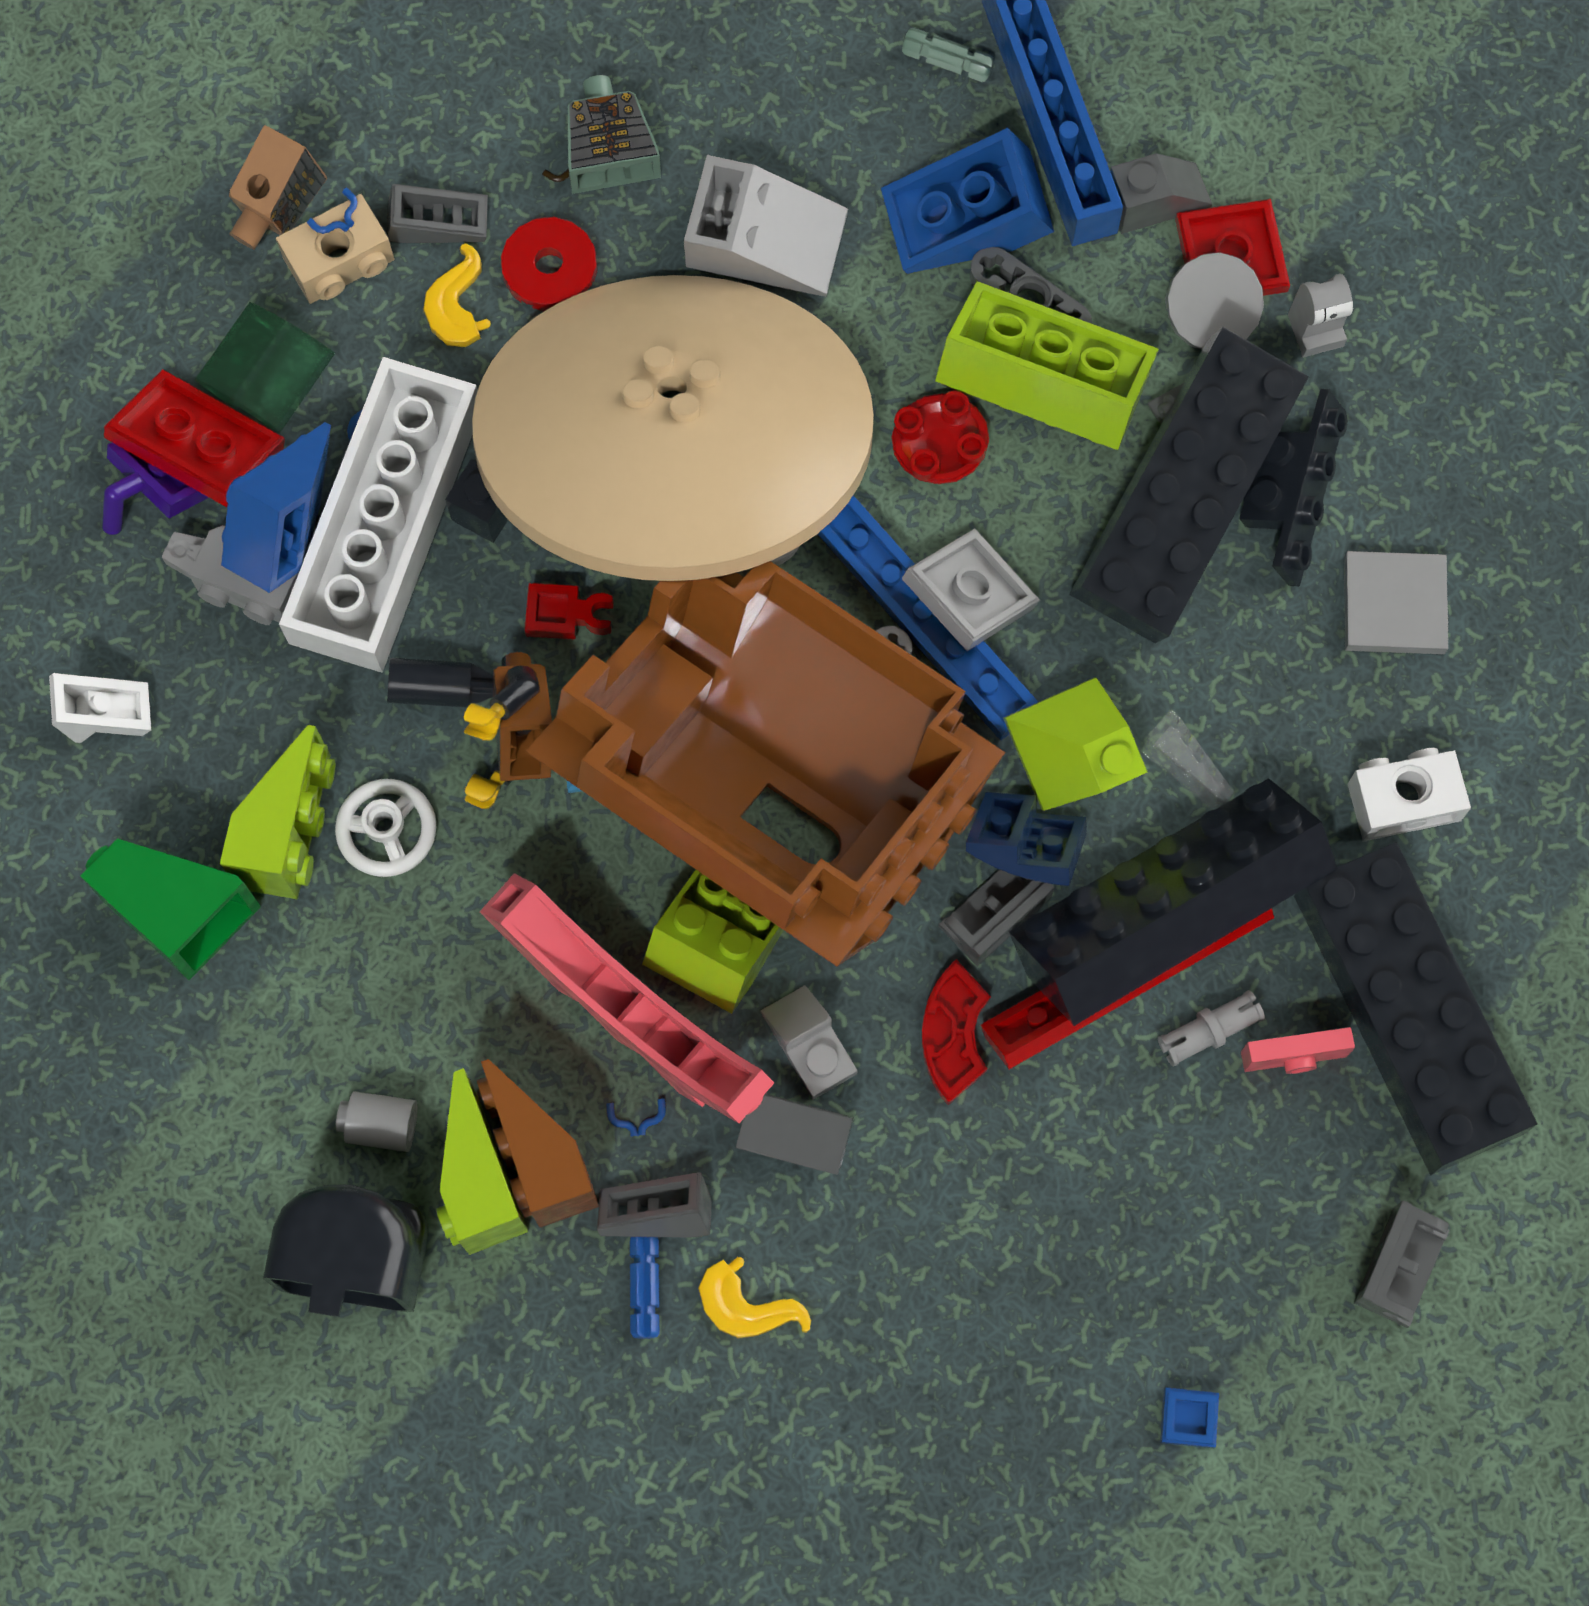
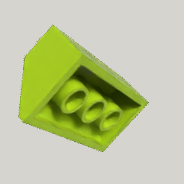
(1046, 365)

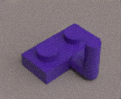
(159, 487)

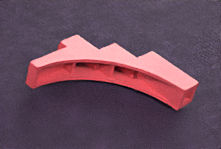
(624, 1005)

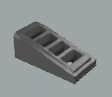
(435, 231)
(685, 1218)

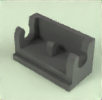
(992, 911)
(796, 1133)
(1402, 1263)

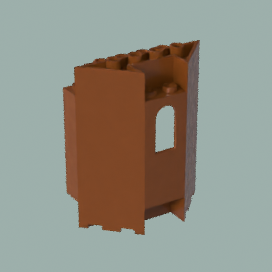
(787, 692)

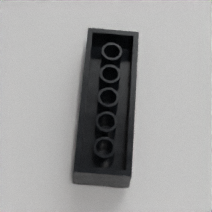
(1189, 485)
(1173, 900)
(1415, 1009)

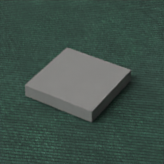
(970, 589)
(1396, 602)

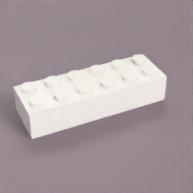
(381, 515)

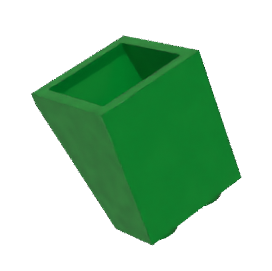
(171, 901)

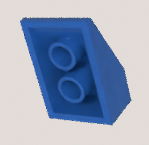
(968, 204)

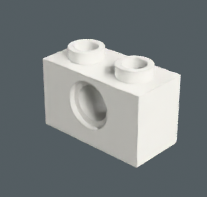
(1385, 813)

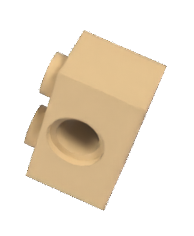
(325, 276)

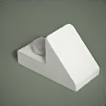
(98, 705)

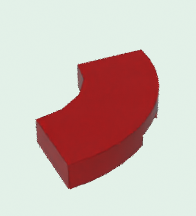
(949, 1032)

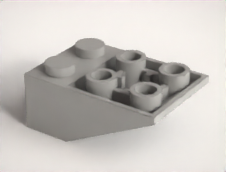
(762, 228)

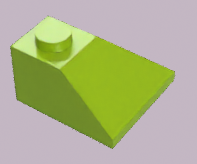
(1074, 745)

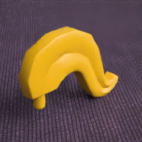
(441, 305)
(733, 1315)

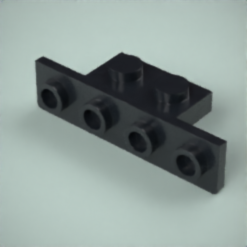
(1293, 484)

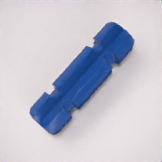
(644, 1287)

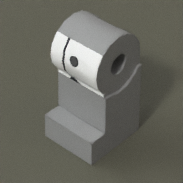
(1320, 315)

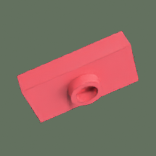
(1298, 1052)

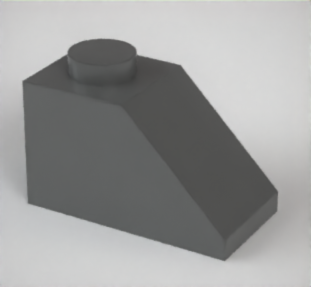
(1157, 190)

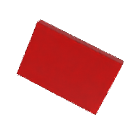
(191, 435)

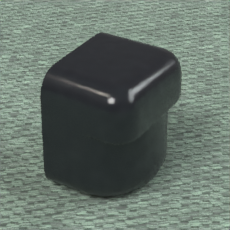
(348, 1249)

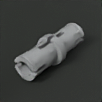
(1211, 1028)

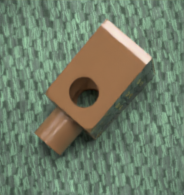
(273, 187)

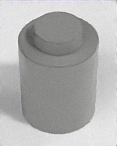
(377, 1121)

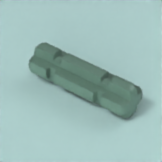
(947, 54)

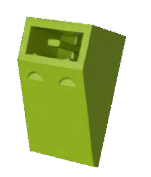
(278, 818)
(711, 943)

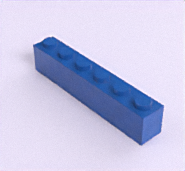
(1056, 118)

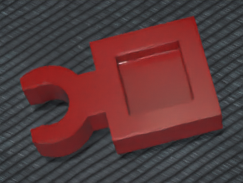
(557, 611)

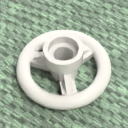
(373, 814)

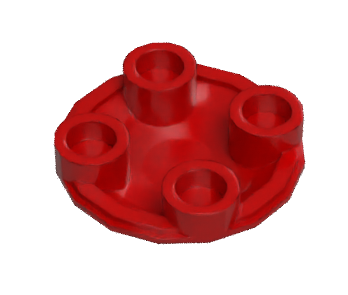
(940, 438)

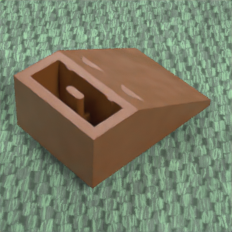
(547, 1159)

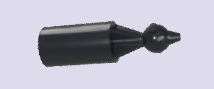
(437, 683)

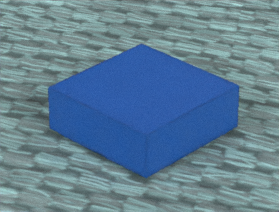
(1189, 1417)

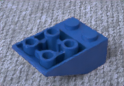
(275, 512)

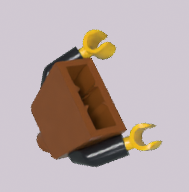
(516, 718)

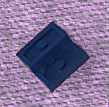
(1026, 842)

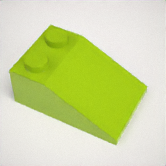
(473, 1179)

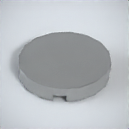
(1211, 295)

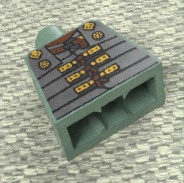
(609, 139)

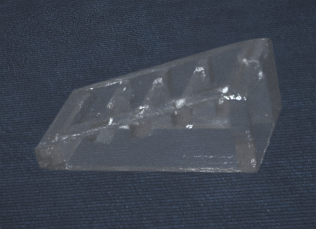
(1183, 758)

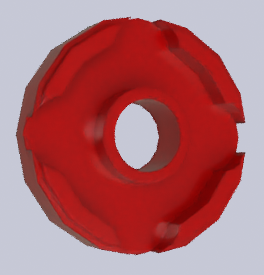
(545, 238)

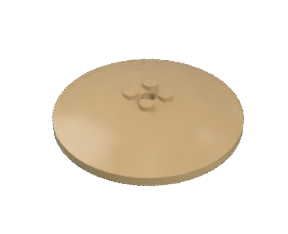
(682, 485)

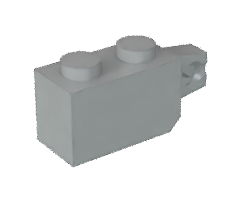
(201, 562)

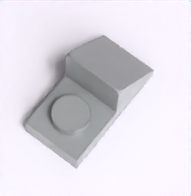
(809, 1041)

